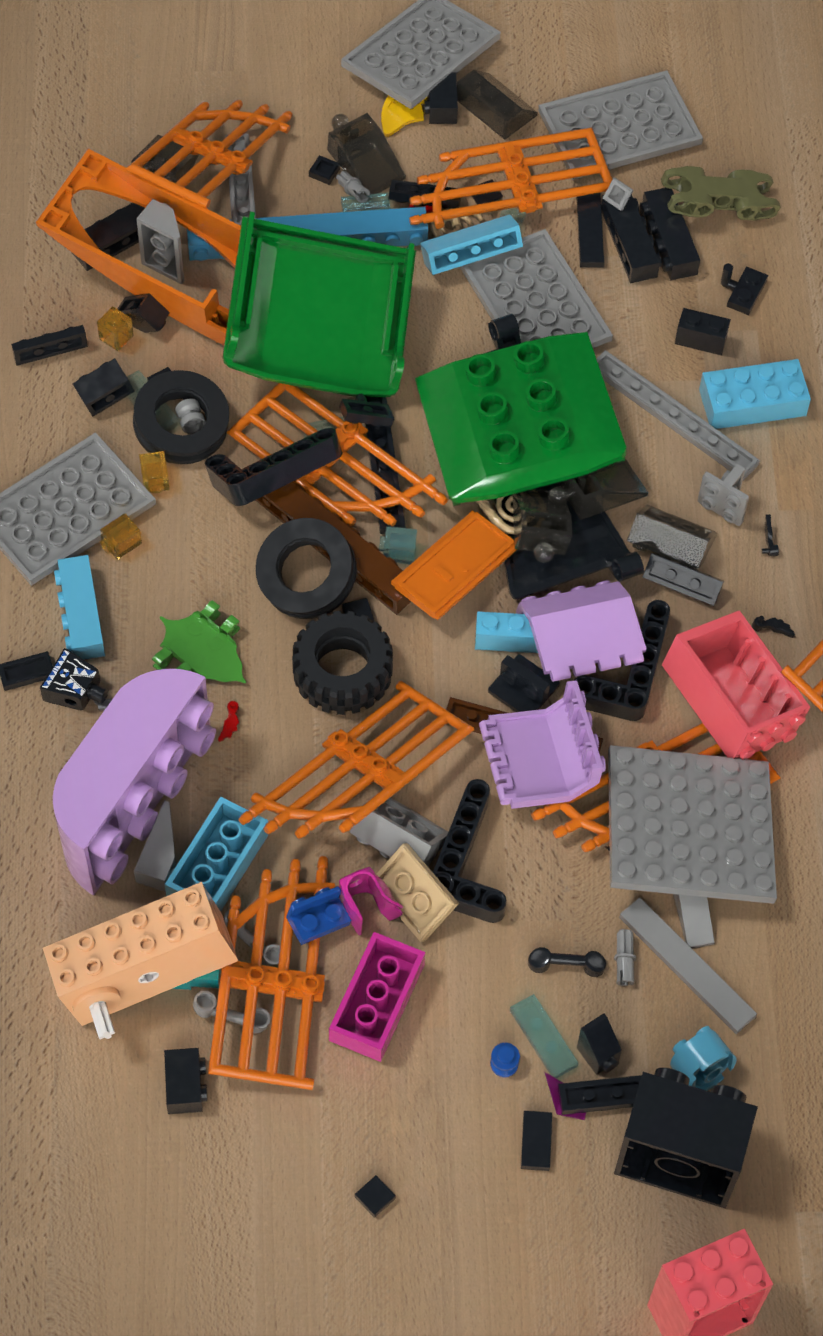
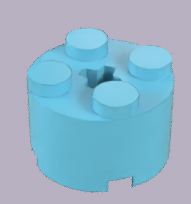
(703, 1058)

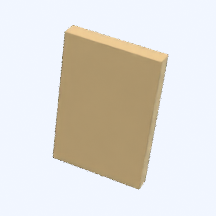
(419, 892)

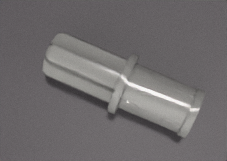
(353, 186)
(625, 958)

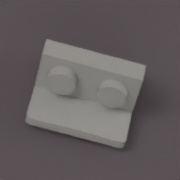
(724, 495)

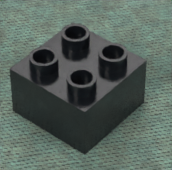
(686, 1137)

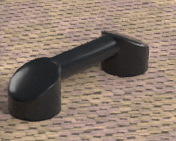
(541, 958)

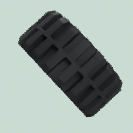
(337, 633)

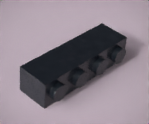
(115, 232)
(670, 235)
(632, 240)

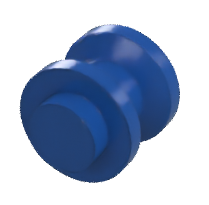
(505, 1059)

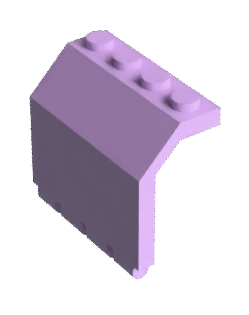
(584, 629)
(544, 752)

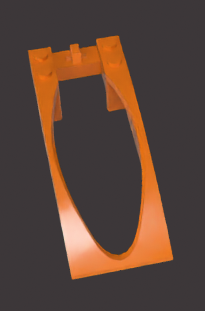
(109, 177)

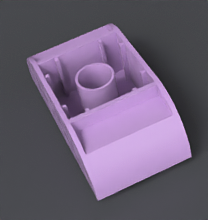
(126, 768)

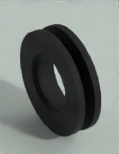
(173, 386)
(287, 539)

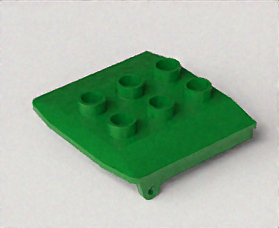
(319, 309)
(520, 418)

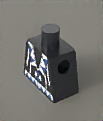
(72, 683)

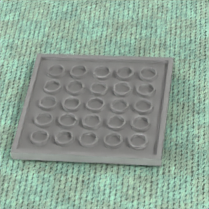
(690, 825)

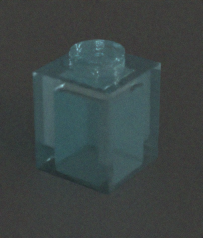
(399, 544)

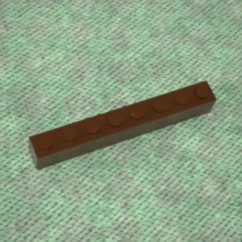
(373, 568)

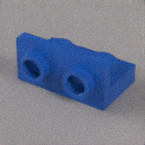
(318, 915)

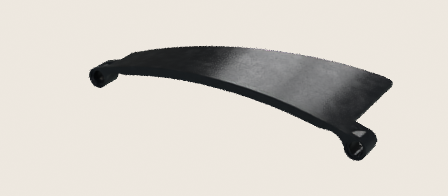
(594, 539)

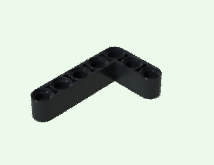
(273, 471)
(644, 671)
(459, 854)

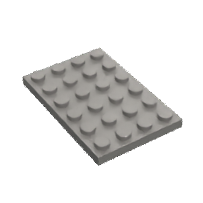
(420, 49)
(628, 119)
(537, 290)
(65, 505)

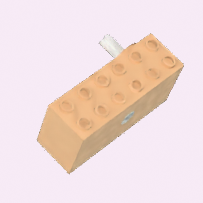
(139, 956)

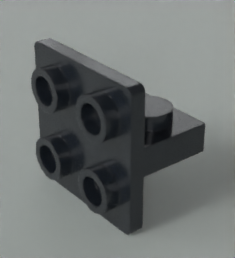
(522, 684)

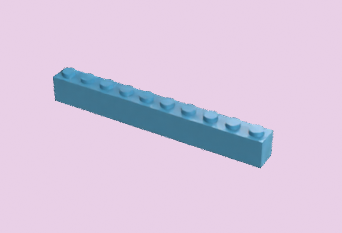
(377, 226)

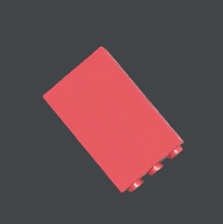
(735, 686)
(711, 1289)

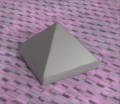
(617, 194)

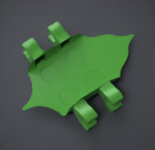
(202, 645)

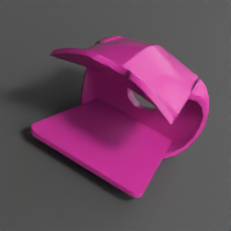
(370, 883)

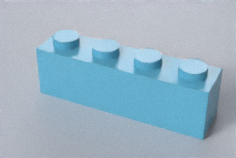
(471, 244)
(80, 607)
(504, 632)

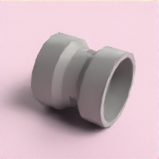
(190, 416)

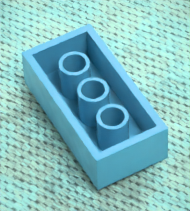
(754, 394)
(219, 853)

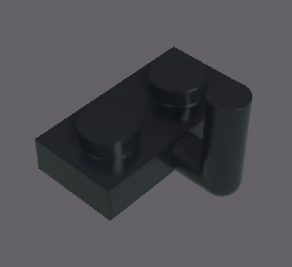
(745, 290)
(366, 412)

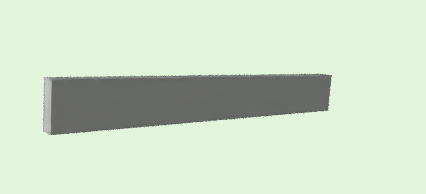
(674, 414)

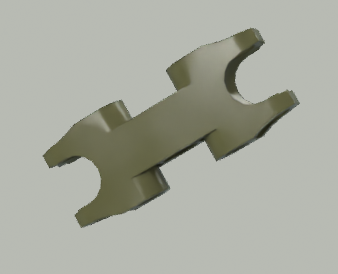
(705, 193)

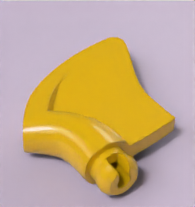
(396, 115)

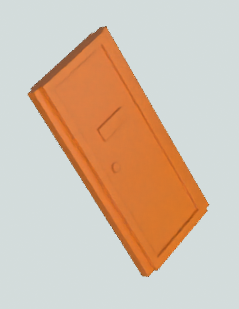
(454, 565)

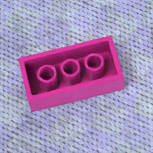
(377, 996)

